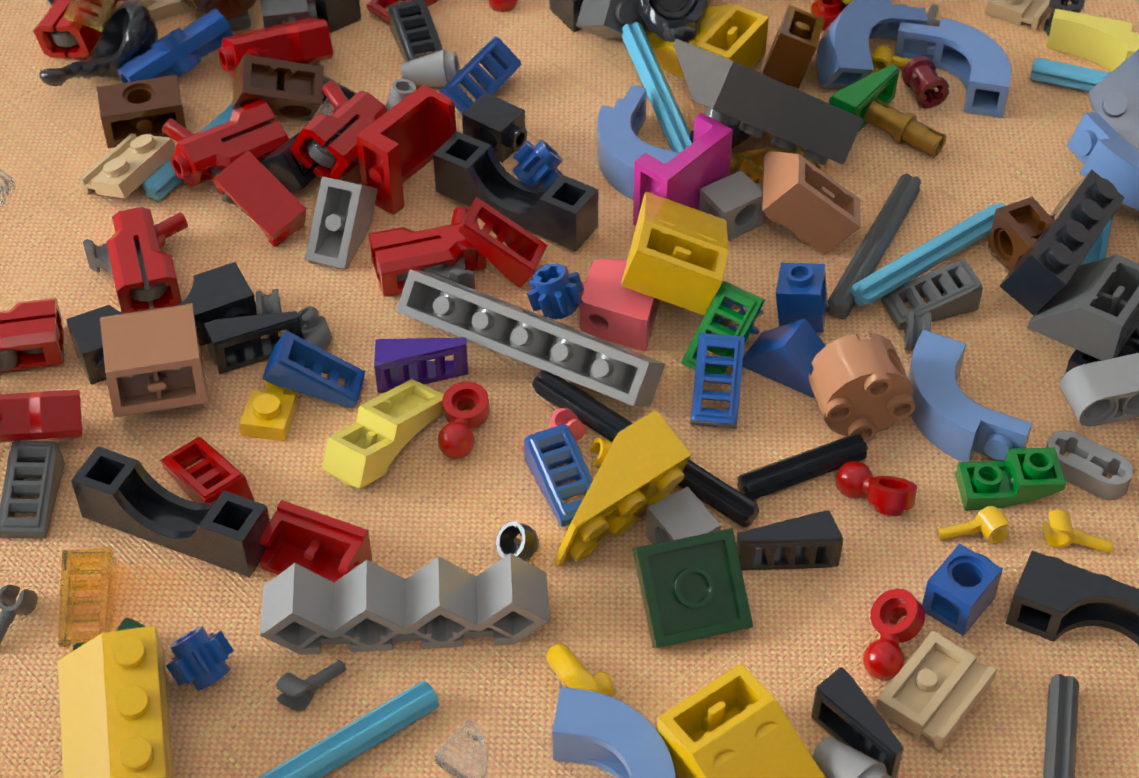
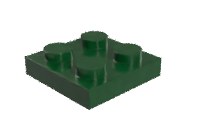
(692, 588)

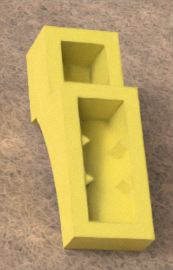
(1093, 38)
(380, 432)

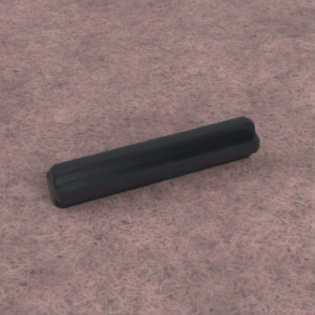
(802, 466)

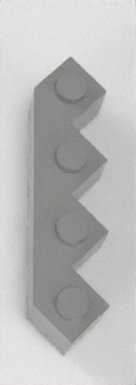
(378, 607)

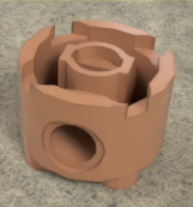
(861, 385)

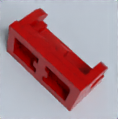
(262, 197)
(313, 542)

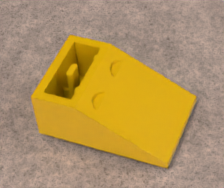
(725, 31)
(677, 254)
(635, 473)
(734, 733)

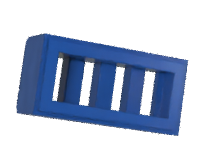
(496, 60)
(289, 365)
(717, 417)
(552, 449)

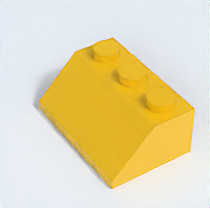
(116, 707)

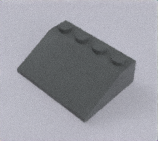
(767, 106)

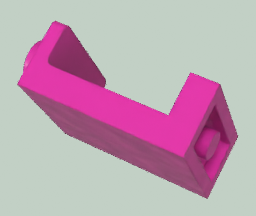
(690, 170)

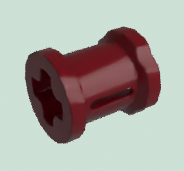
(925, 82)

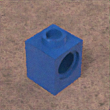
(802, 294)
(961, 589)

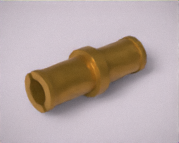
(905, 128)

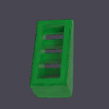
(862, 93)
(709, 324)

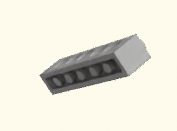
(531, 338)

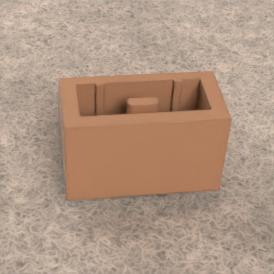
(808, 201)
(153, 360)

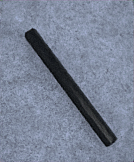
(608, 423)

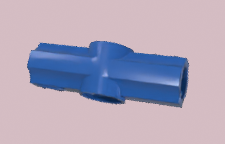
(179, 49)

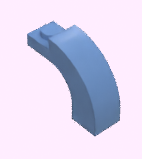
(844, 46)
(966, 55)
(619, 142)
(1107, 155)
(947, 414)
(608, 735)

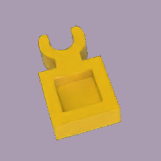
(269, 413)

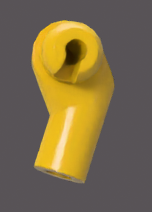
(574, 674)

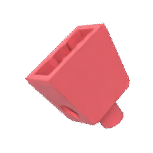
(613, 310)

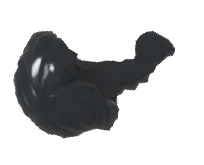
(673, 17)
(124, 37)

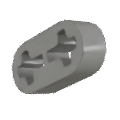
(1090, 464)

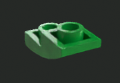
(1019, 479)

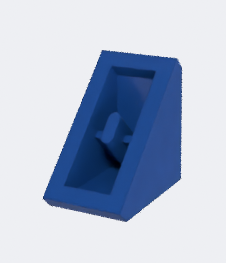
(786, 355)

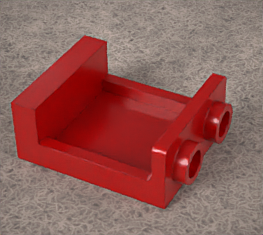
(403, 143)

